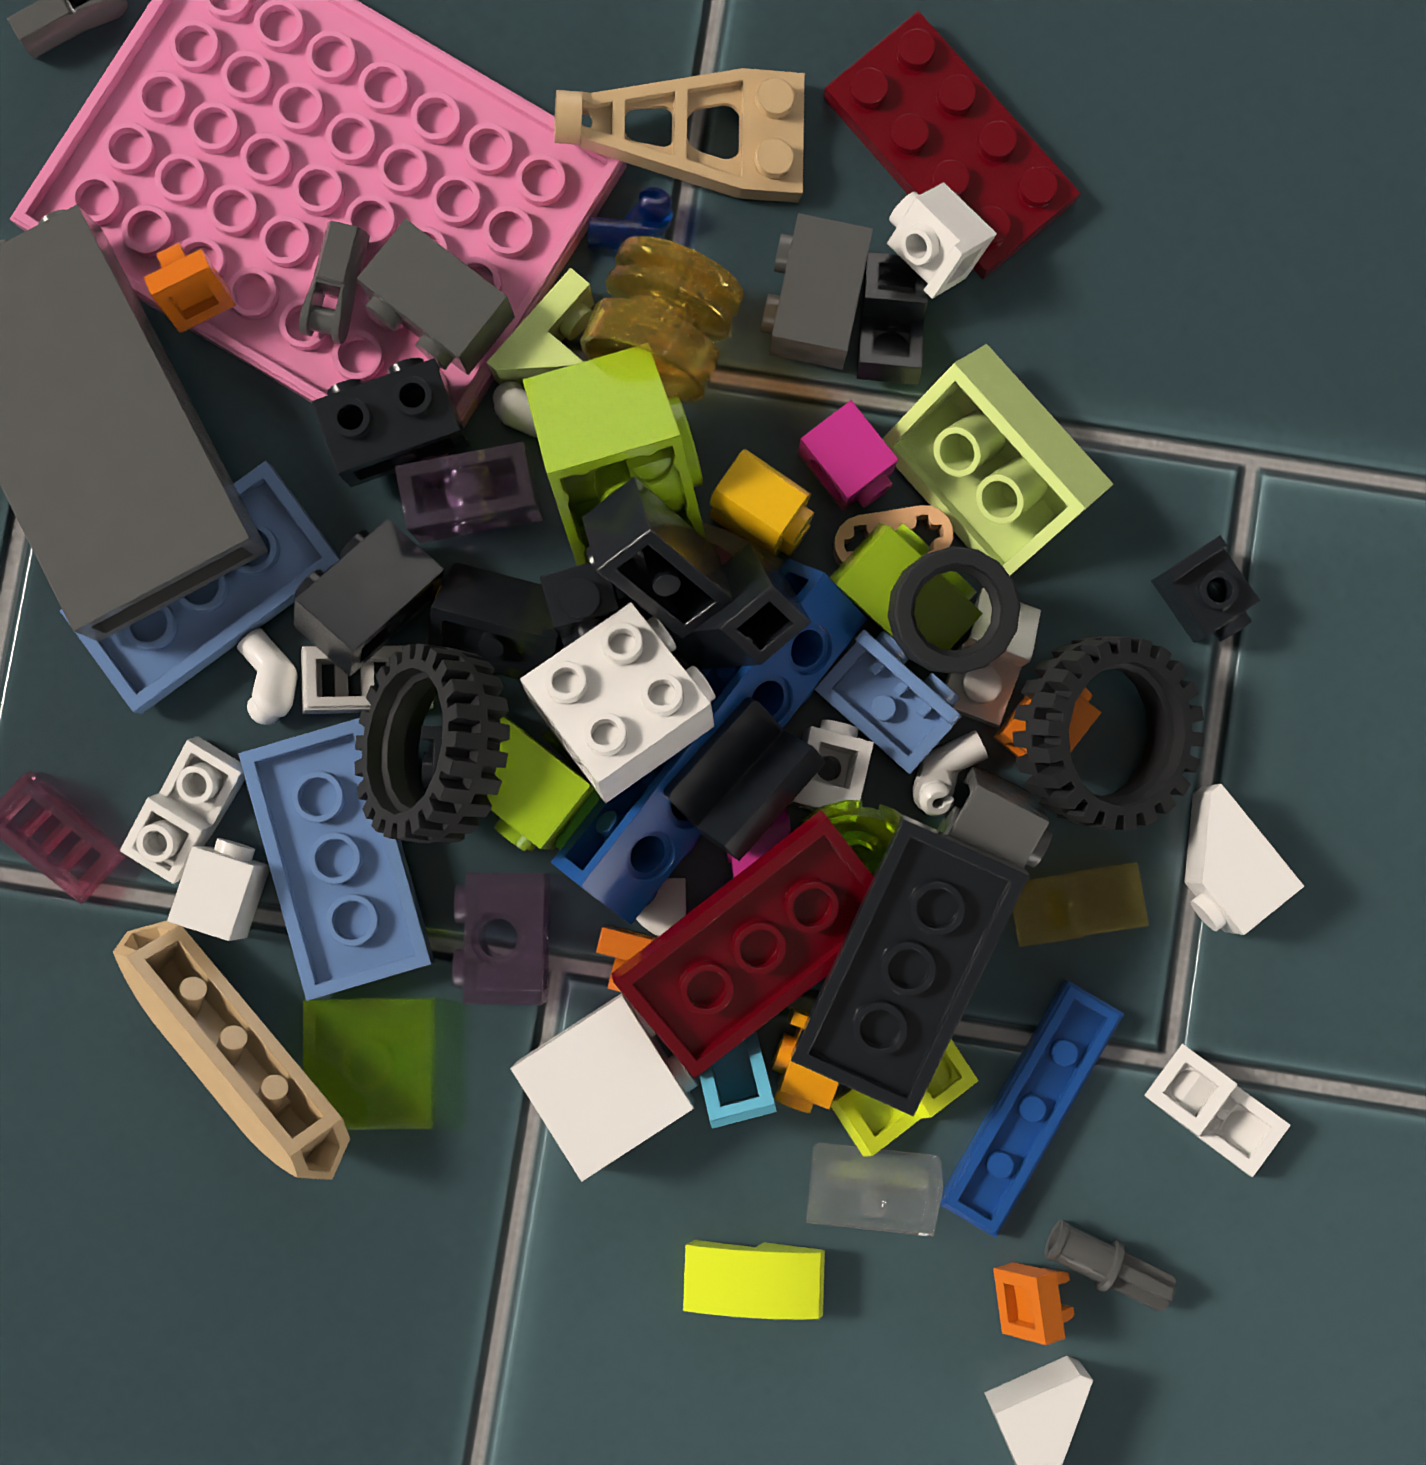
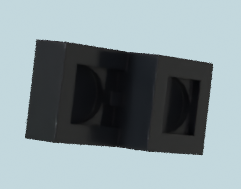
(891, 321)

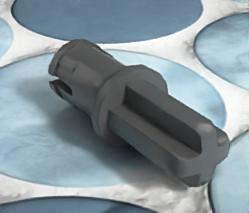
(1110, 1266)

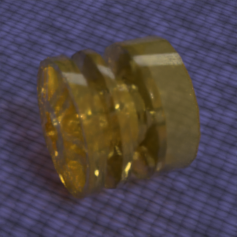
(668, 305)

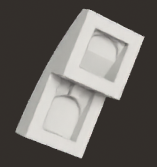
(1217, 1110)

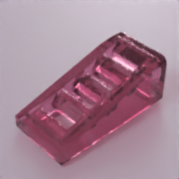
(40, 856)

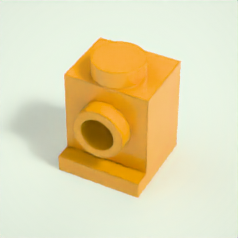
(797, 1085)

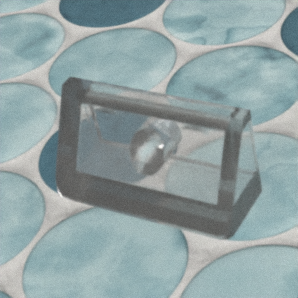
(874, 1192)

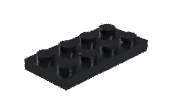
(909, 965)

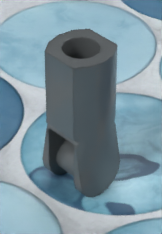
(53, 22)
(335, 275)

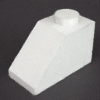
(1232, 865)

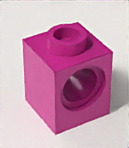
(848, 457)

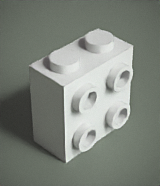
(621, 700)
(605, 1086)

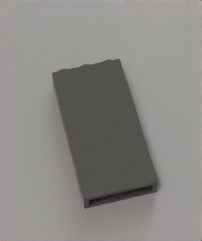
(103, 437)

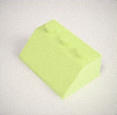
(994, 460)

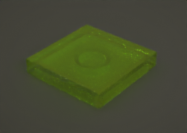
(373, 1059)

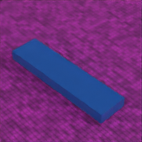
(1030, 1108)

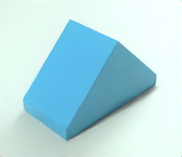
(738, 1085)

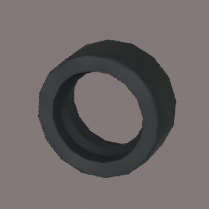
(1003, 617)

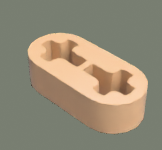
(934, 520)

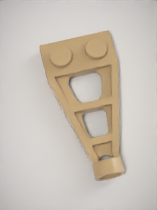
(769, 130)

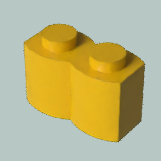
(761, 505)

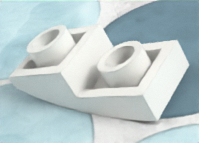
(184, 809)

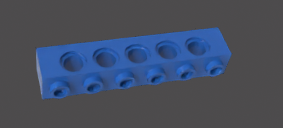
(603, 848)

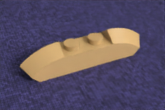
(232, 1051)

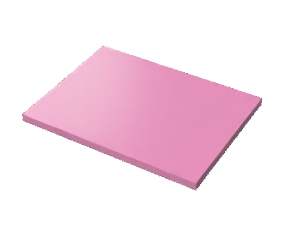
(279, 115)

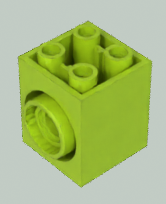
(604, 427)

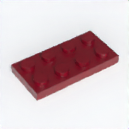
(941, 124)
(748, 946)

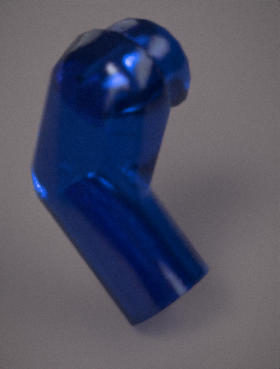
(647, 218)

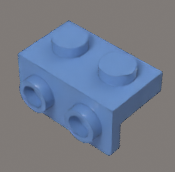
(890, 700)

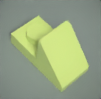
(536, 342)

